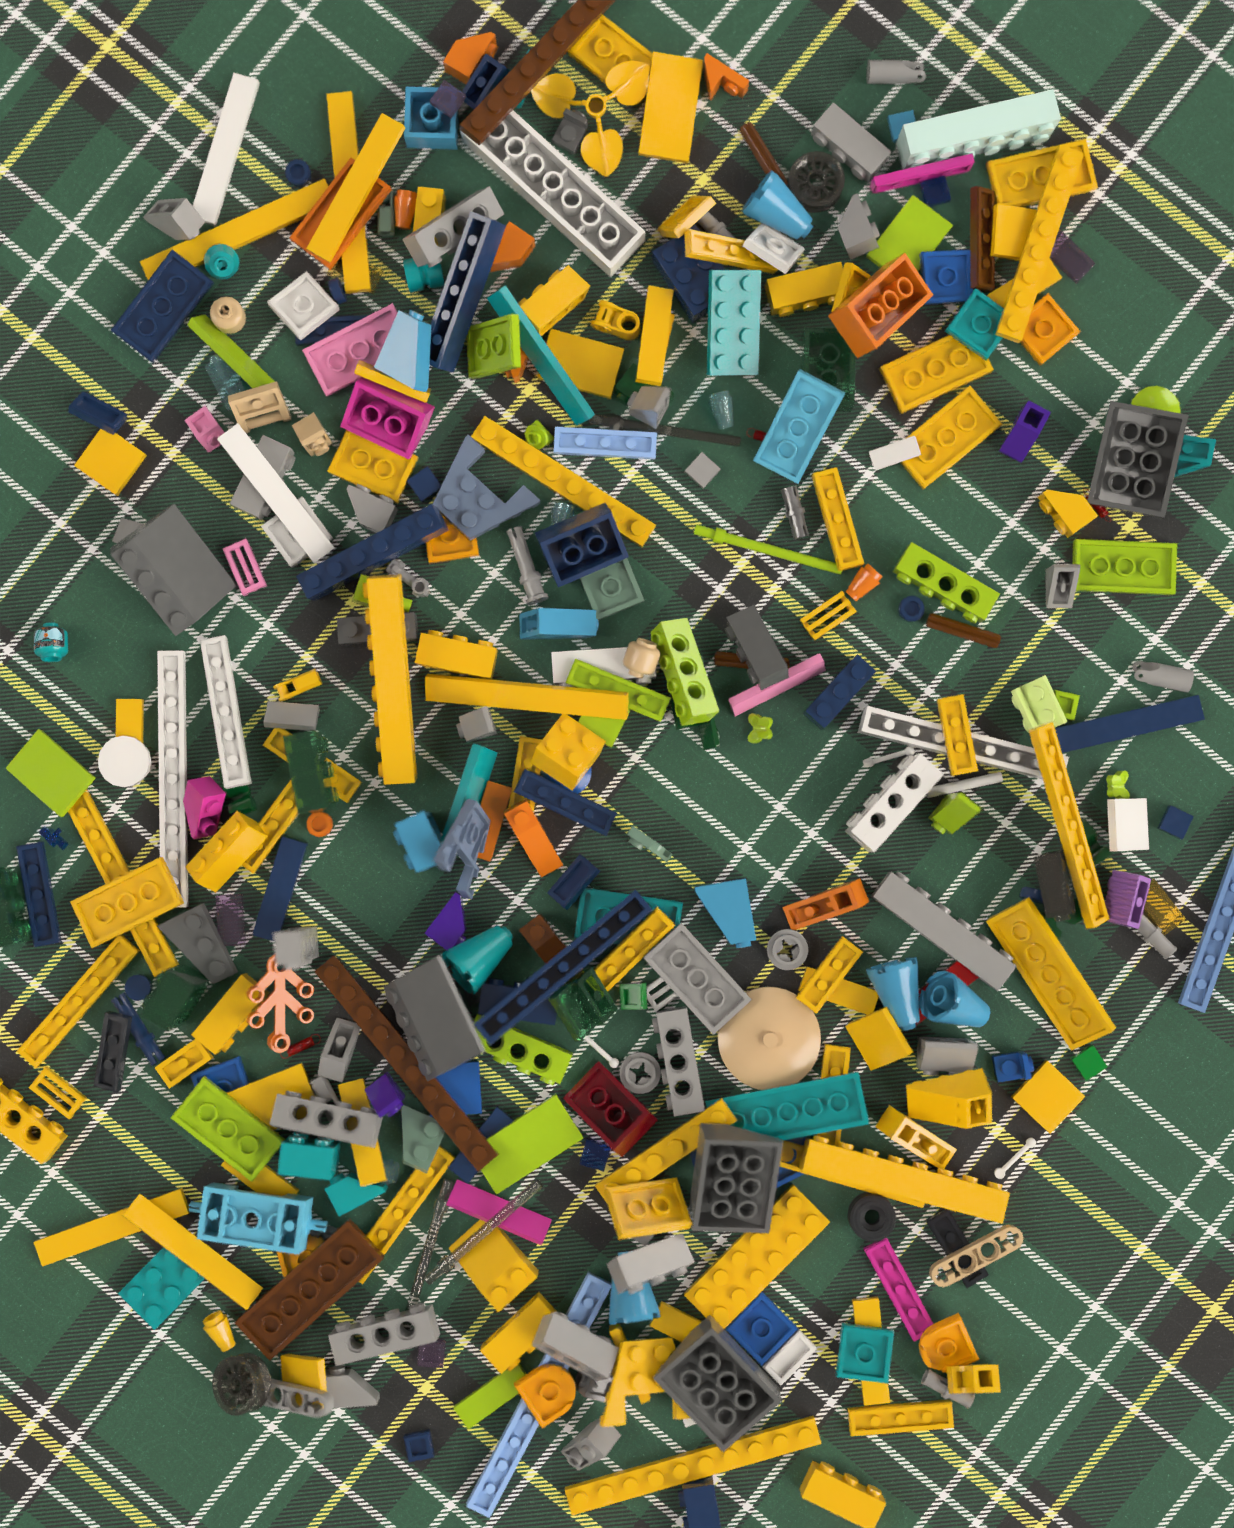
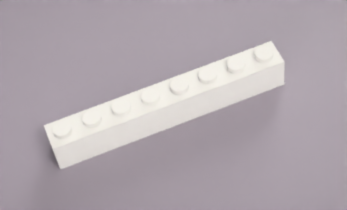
(930, 737)

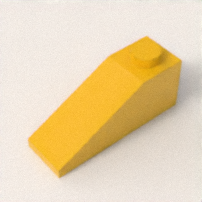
(915, 1138)

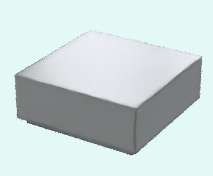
(702, 470)

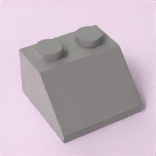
(945, 1054)

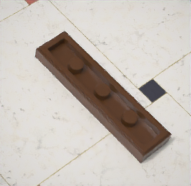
(981, 219)

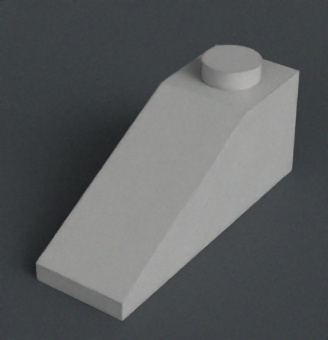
(649, 404)

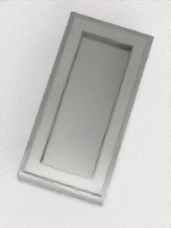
(291, 716)

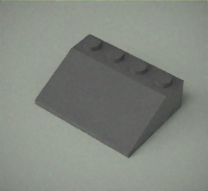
(1137, 459)
(173, 569)
(434, 1018)
(734, 1180)
(717, 1384)

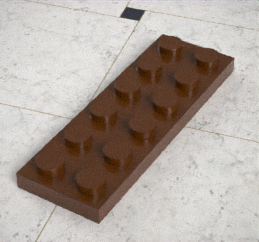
(309, 1289)

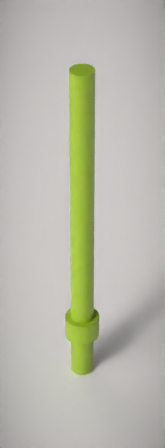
(719, 536)

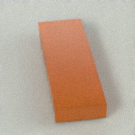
(494, 803)

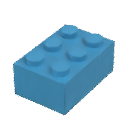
(420, 839)

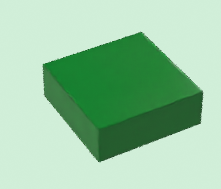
(633, 996)
(1089, 1062)

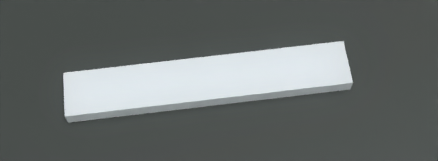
(225, 147)
(275, 493)
(225, 712)

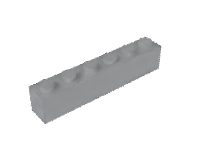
(944, 931)

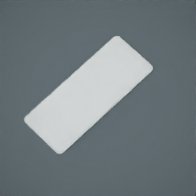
(895, 453)

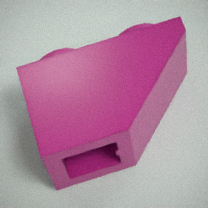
(203, 806)

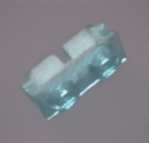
(224, 379)

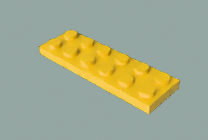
(1050, 974)
(756, 1258)

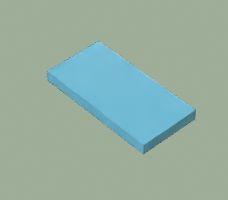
(799, 426)

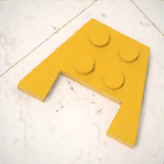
(633, 1375)

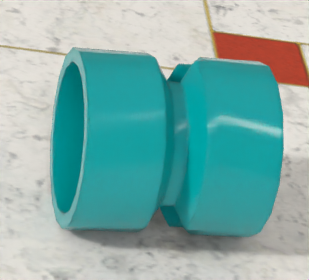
(420, 276)

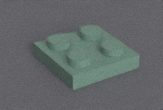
(612, 589)

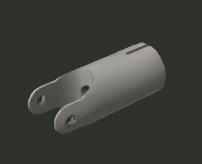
(894, 72)
(1164, 675)

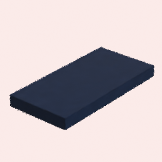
(162, 306)

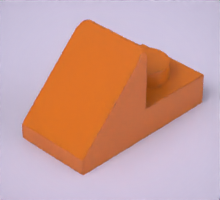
(719, 74)

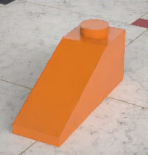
(533, 837)
(826, 904)

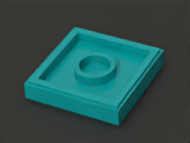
(977, 324)
(864, 1353)

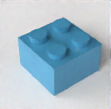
(427, 125)

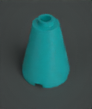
(478, 957)

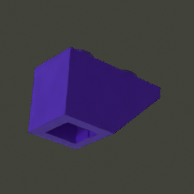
(1024, 431)
(385, 1095)

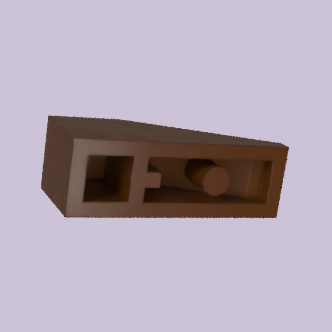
(543, 938)

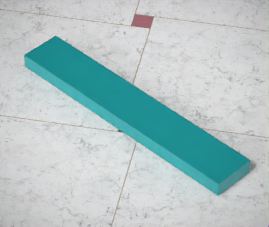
(543, 358)

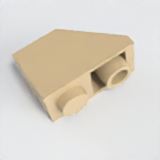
(312, 435)

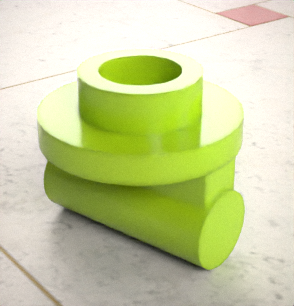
(538, 435)

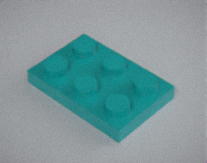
(160, 1287)

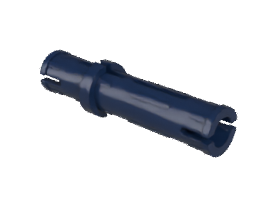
(139, 1030)

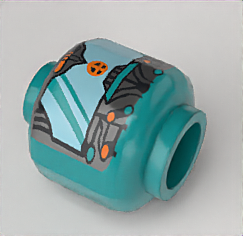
(51, 642)

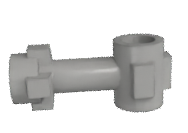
(419, 586)

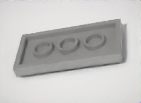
(697, 978)

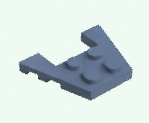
(470, 503)
(466, 839)

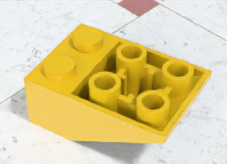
(952, 1100)

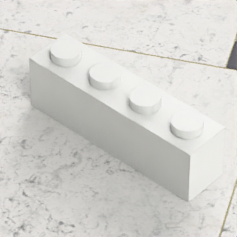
(605, 659)

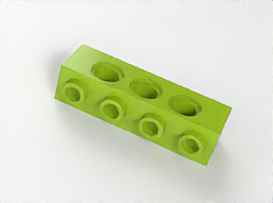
(982, 595)
(693, 680)
(558, 1057)

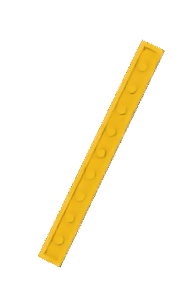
(692, 1465)

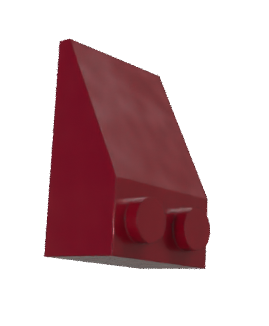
(610, 1109)

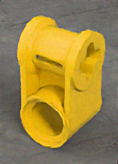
(611, 319)

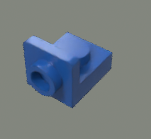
(1012, 1066)

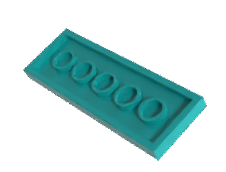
(801, 1107)

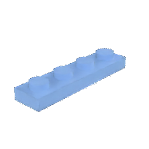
(605, 443)

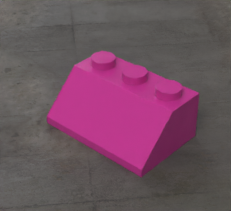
(386, 417)

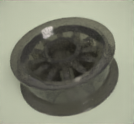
(832, 167)
(241, 1384)

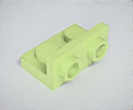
(1038, 704)

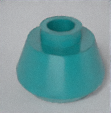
(229, 260)

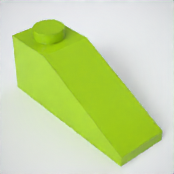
(953, 813)

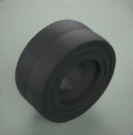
(877, 1230)

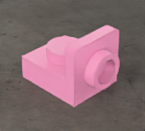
(205, 428)

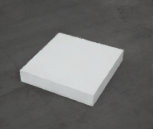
(773, 247)
(303, 305)
(284, 540)
(1128, 824)

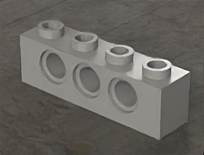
(422, 243)
(296, 947)
(691, 1100)
(285, 1118)
(348, 1350)

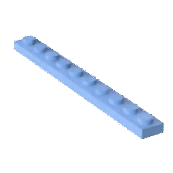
(523, 1423)

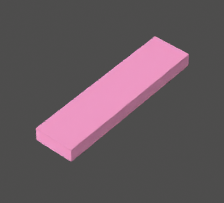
(797, 675)

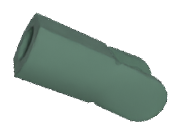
(386, 217)

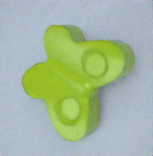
(761, 728)
(1116, 785)

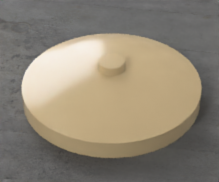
(770, 1039)

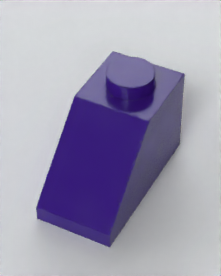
(449, 924)

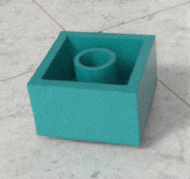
(309, 1156)

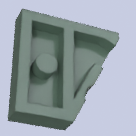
(641, 840)
(420, 1138)

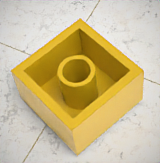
(567, 751)

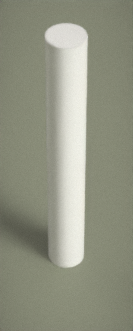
(965, 784)

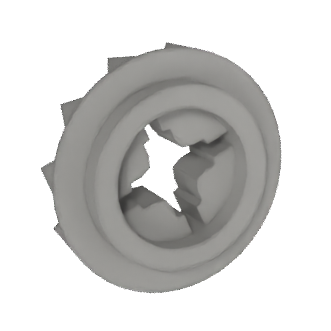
(799, 952)
(646, 1083)

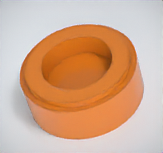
(319, 824)

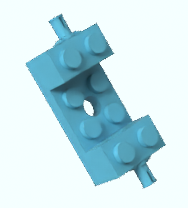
(281, 1224)

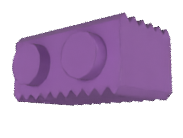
(1126, 898)

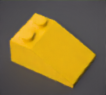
(496, 1266)

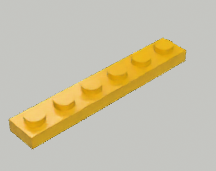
(667, 1150)

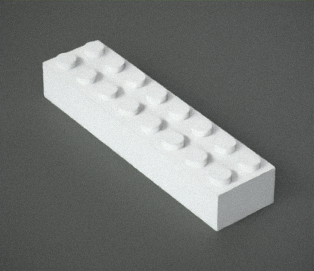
(560, 192)

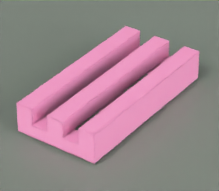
(253, 587)

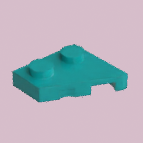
(1195, 454)

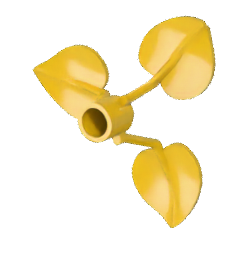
(601, 149)

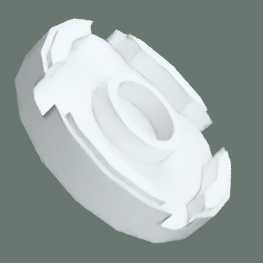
(124, 761)

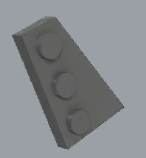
(200, 942)

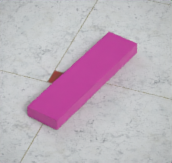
(920, 173)
(485, 1205)
(898, 1287)

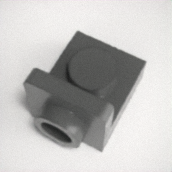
(571, 131)
(591, 1388)

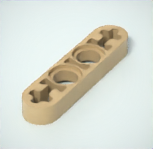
(974, 1251)

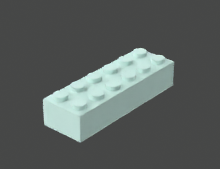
(979, 130)

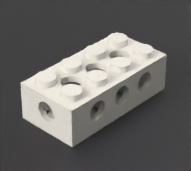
(924, 777)

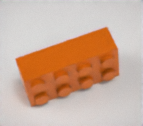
(880, 305)

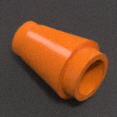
(404, 208)
(863, 582)

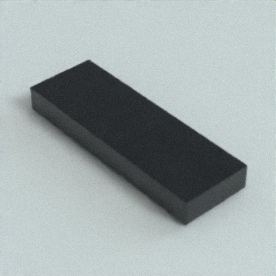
(112, 1051)
(952, 1239)

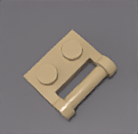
(258, 402)

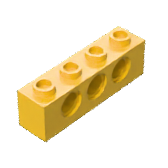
(21, 1132)

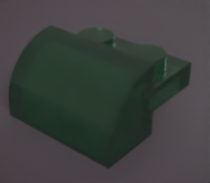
(583, 1003)

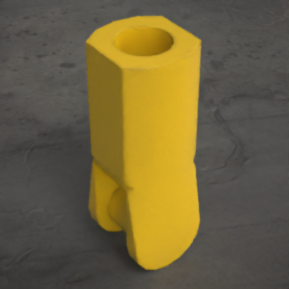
(301, 683)

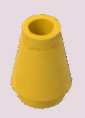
(219, 1330)

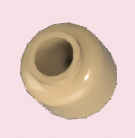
(227, 315)
(641, 657)

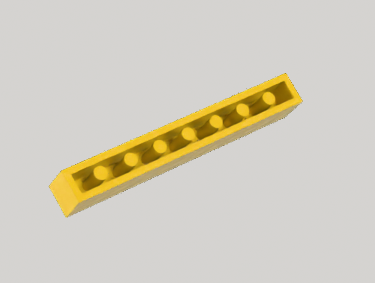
(391, 679)
(904, 1180)

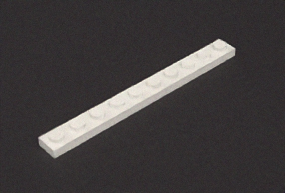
(173, 766)

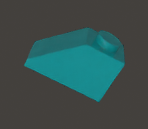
(348, 1194)

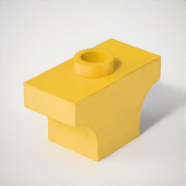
(973, 1379)

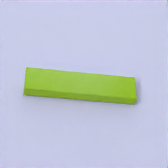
(229, 351)
(640, 698)

